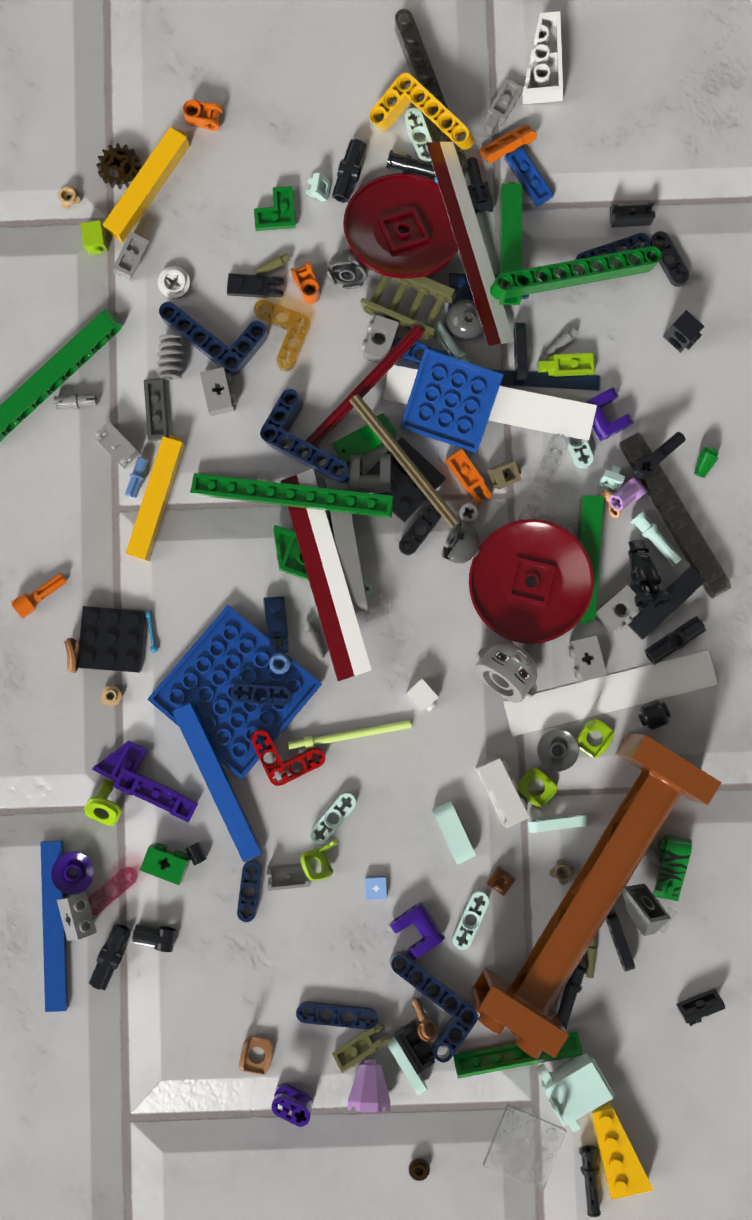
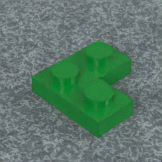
(281, 215)

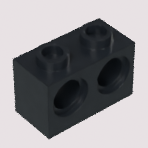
(684, 332)

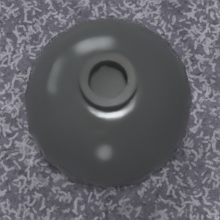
(347, 270)
(463, 320)
(462, 544)

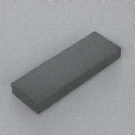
(156, 409)

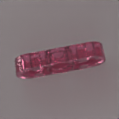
(127, 884)

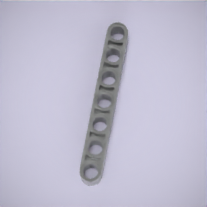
(347, 550)

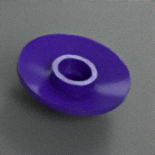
(72, 883)

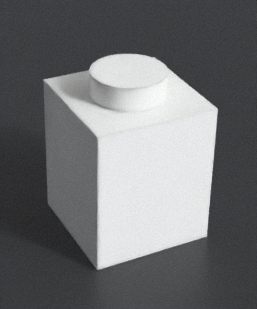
(423, 695)

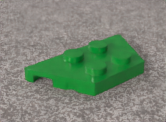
(289, 553)

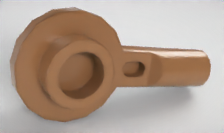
(427, 1027)

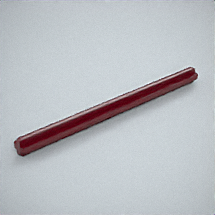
(366, 385)

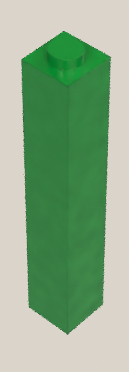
(510, 233)
(590, 537)

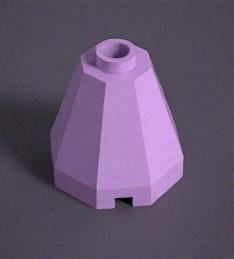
(369, 1089)

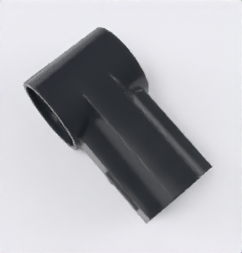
(159, 938)

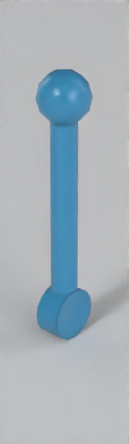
(154, 648)

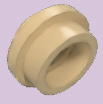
(117, 695)

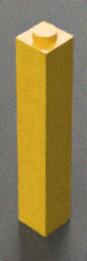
(146, 184)
(155, 498)

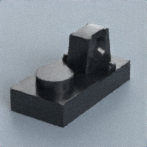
(700, 1006)

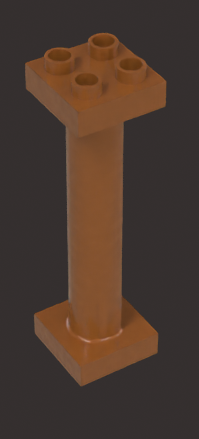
(528, 1000)

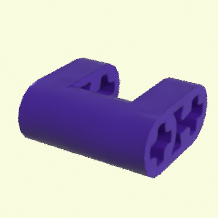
(601, 423)
(425, 925)
(300, 1106)

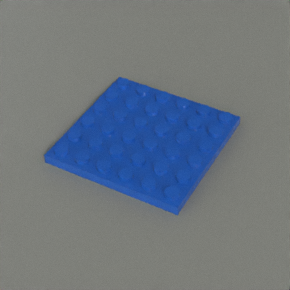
(222, 657)

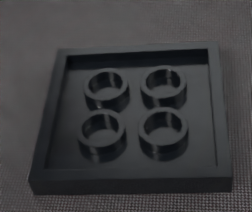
(405, 491)
(111, 639)

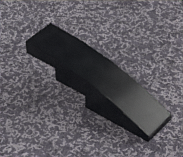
(681, 590)

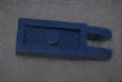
(276, 622)

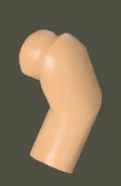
(612, 512)

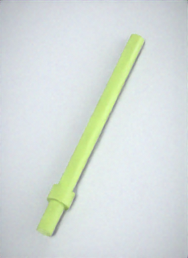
(310, 741)

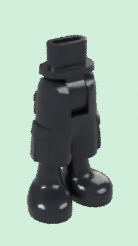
(646, 574)

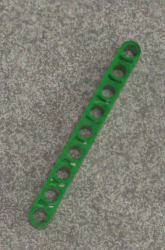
(624, 264)
(57, 370)

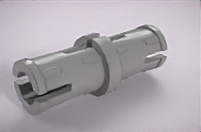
(75, 401)

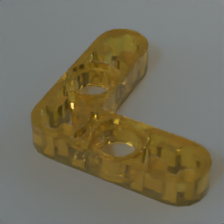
(290, 325)

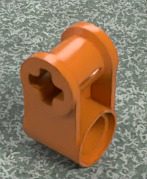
(206, 116)
(305, 279)

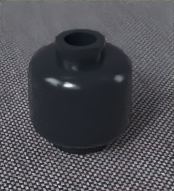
(654, 714)

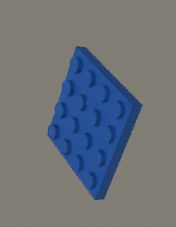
(451, 400)

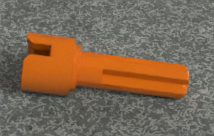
(26, 603)

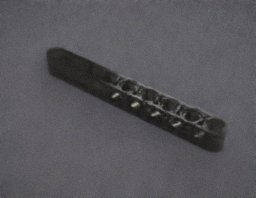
(423, 67)
(677, 519)

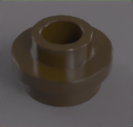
(419, 1162)

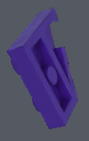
(127, 756)

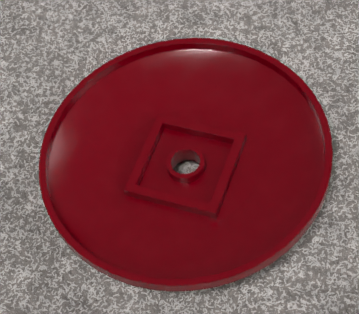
(394, 204)
(500, 577)

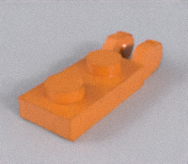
(507, 143)
(467, 475)

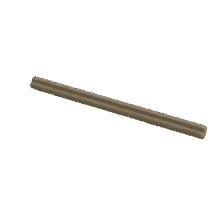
(404, 460)

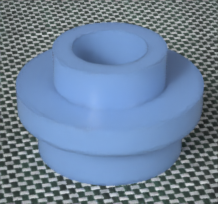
(279, 656)

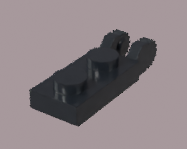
(253, 285)

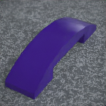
(156, 794)

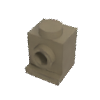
(512, 475)

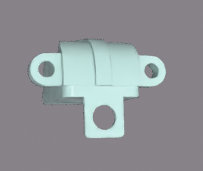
(575, 1089)

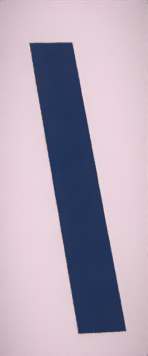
(542, 379)

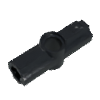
(349, 170)
(664, 646)
(110, 956)

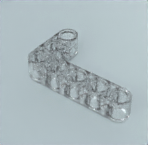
(543, 491)

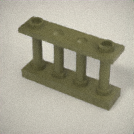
(424, 287)

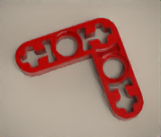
(278, 765)

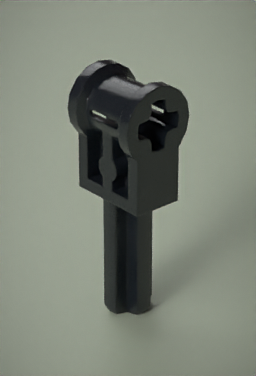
(478, 190)
(658, 456)

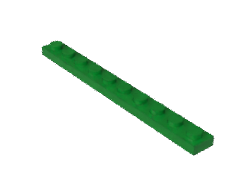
(292, 495)

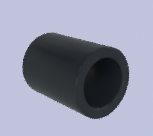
(196, 853)

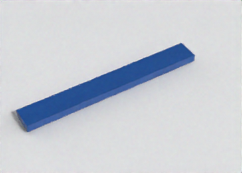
(217, 782)
(53, 932)

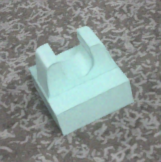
(319, 187)
(612, 479)

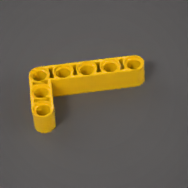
(426, 106)

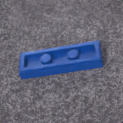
(529, 176)

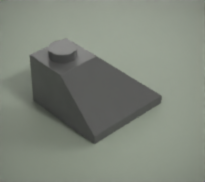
(644, 909)

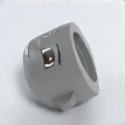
(507, 671)

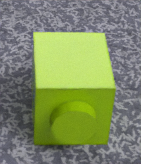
(94, 237)

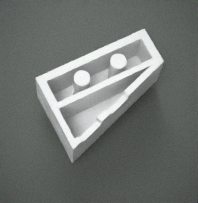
(503, 792)

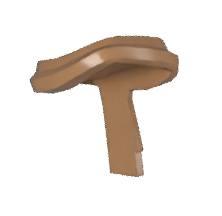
(72, 654)
(246, 1064)

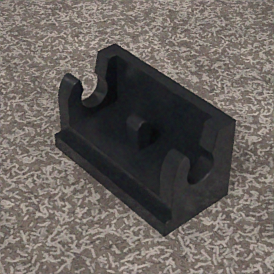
(631, 215)
(416, 1050)

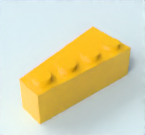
(619, 1162)

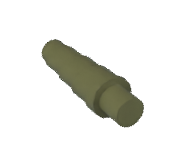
(275, 263)
(591, 959)

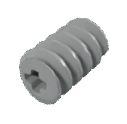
(169, 357)

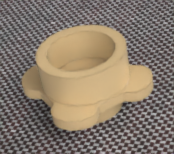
(64, 193)

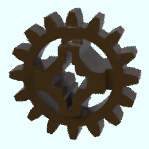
(118, 175)

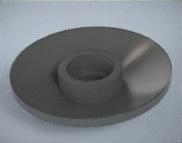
(568, 750)

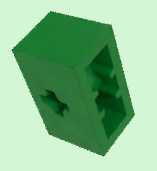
(155, 866)

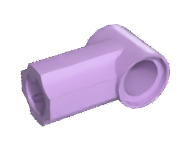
(630, 492)

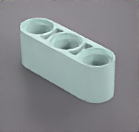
(454, 832)

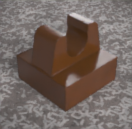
(500, 881)

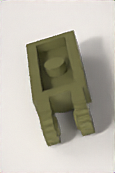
(359, 1048)

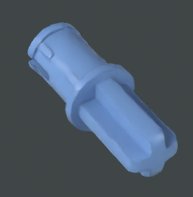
(137, 477)

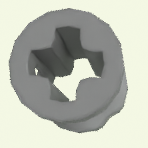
(470, 508)

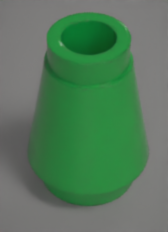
(706, 460)

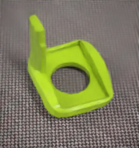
(607, 734)
(549, 791)
(101, 801)
(319, 854)

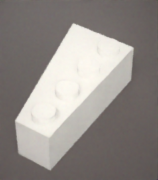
(545, 71)

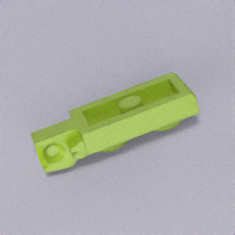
(568, 364)

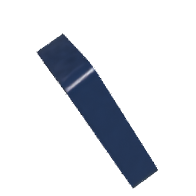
(211, 342)
(298, 446)
(439, 998)

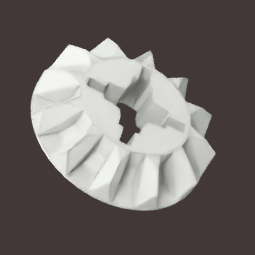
(173, 273)

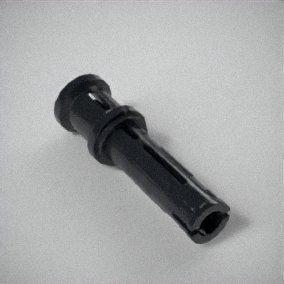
(407, 164)
(572, 987)
(590, 1171)

